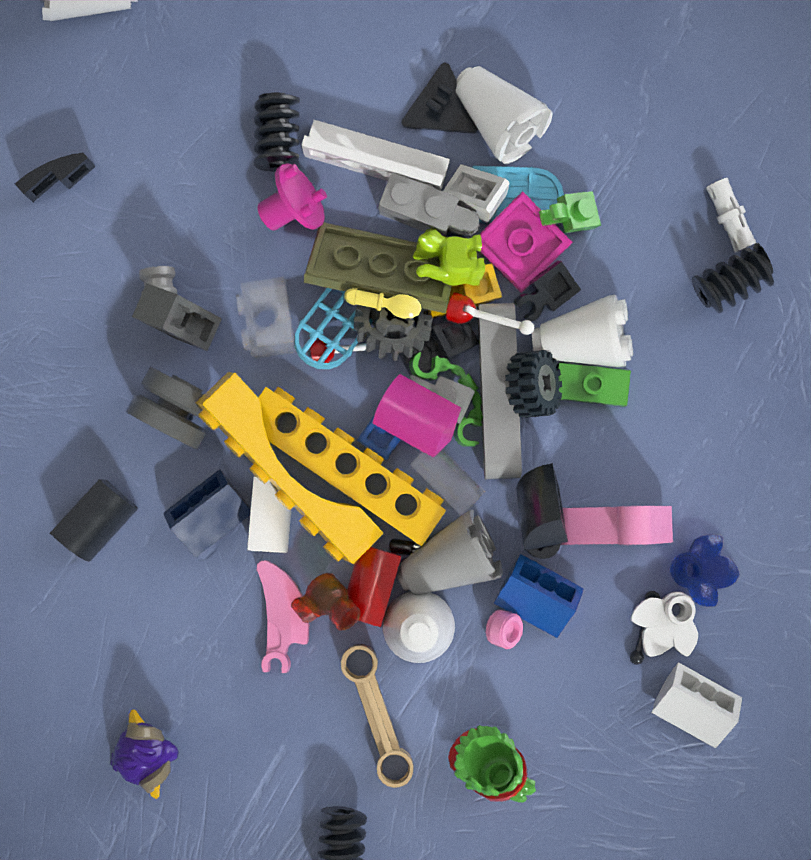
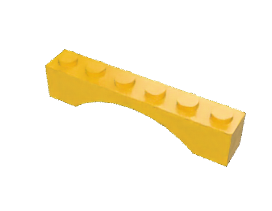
(239, 416)

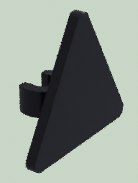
(440, 106)

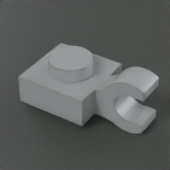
(450, 390)

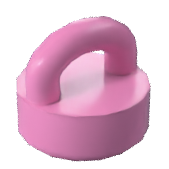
(504, 629)

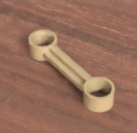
(377, 716)

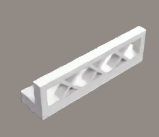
(372, 155)

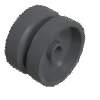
(172, 409)

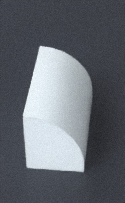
(268, 520)
(697, 705)

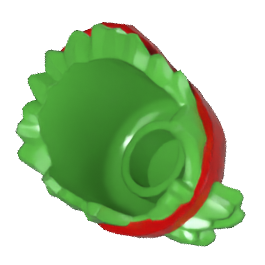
(491, 765)

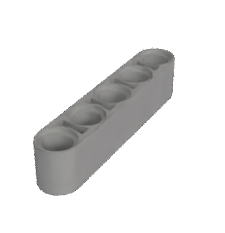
(500, 423)

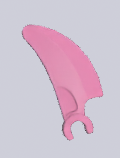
(282, 622)

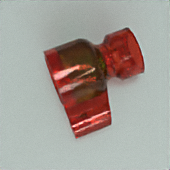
(329, 598)

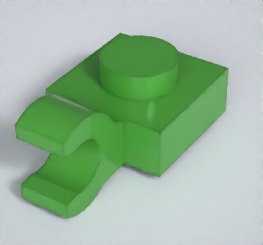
(574, 210)

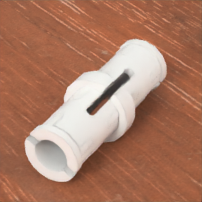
(731, 214)

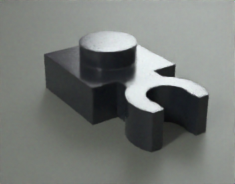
(552, 289)

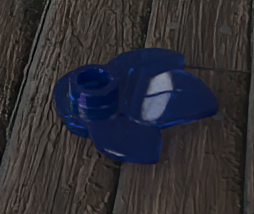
(709, 570)

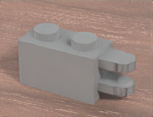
(426, 208)

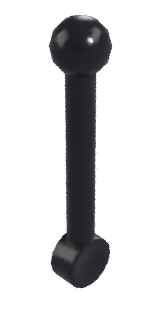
(636, 656)

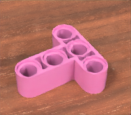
(619, 525)

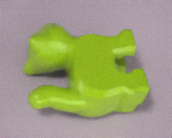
(456, 257)

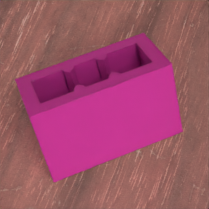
(417, 415)

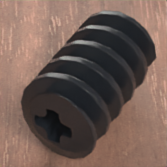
(274, 130)
(734, 278)
(344, 834)

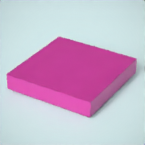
(520, 244)

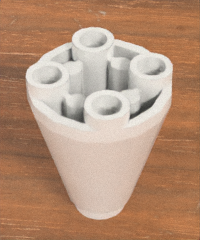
(588, 334)

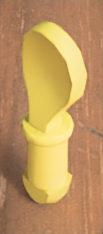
(399, 305)

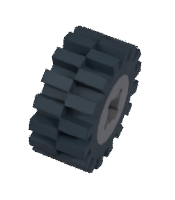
(533, 384)

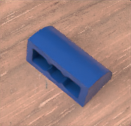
(539, 596)

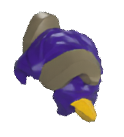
(143, 755)

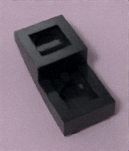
(67, 169)
(445, 341)

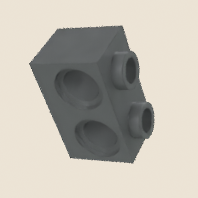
(176, 317)

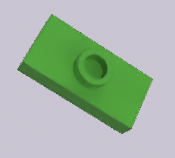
(594, 384)

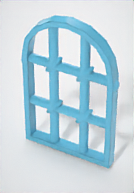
(314, 334)

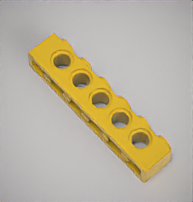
(415, 526)

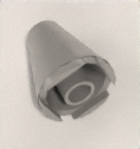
(452, 558)

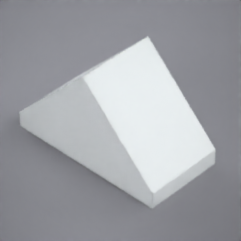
(478, 191)

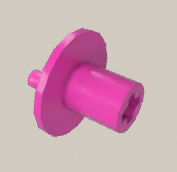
(293, 200)

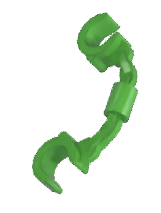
(440, 365)

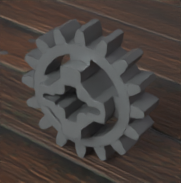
(391, 332)

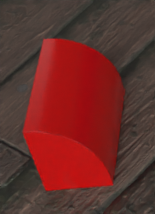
(372, 584)

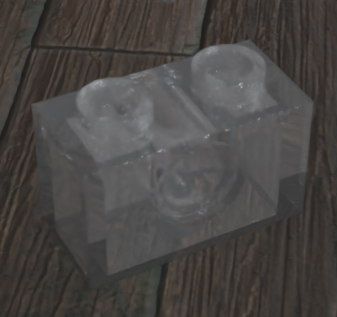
(262, 296)

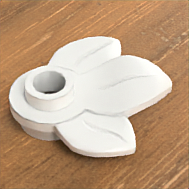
(663, 628)

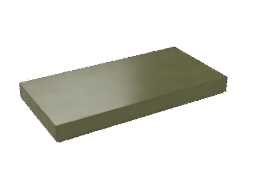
(374, 264)

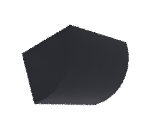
(541, 508)
(94, 520)

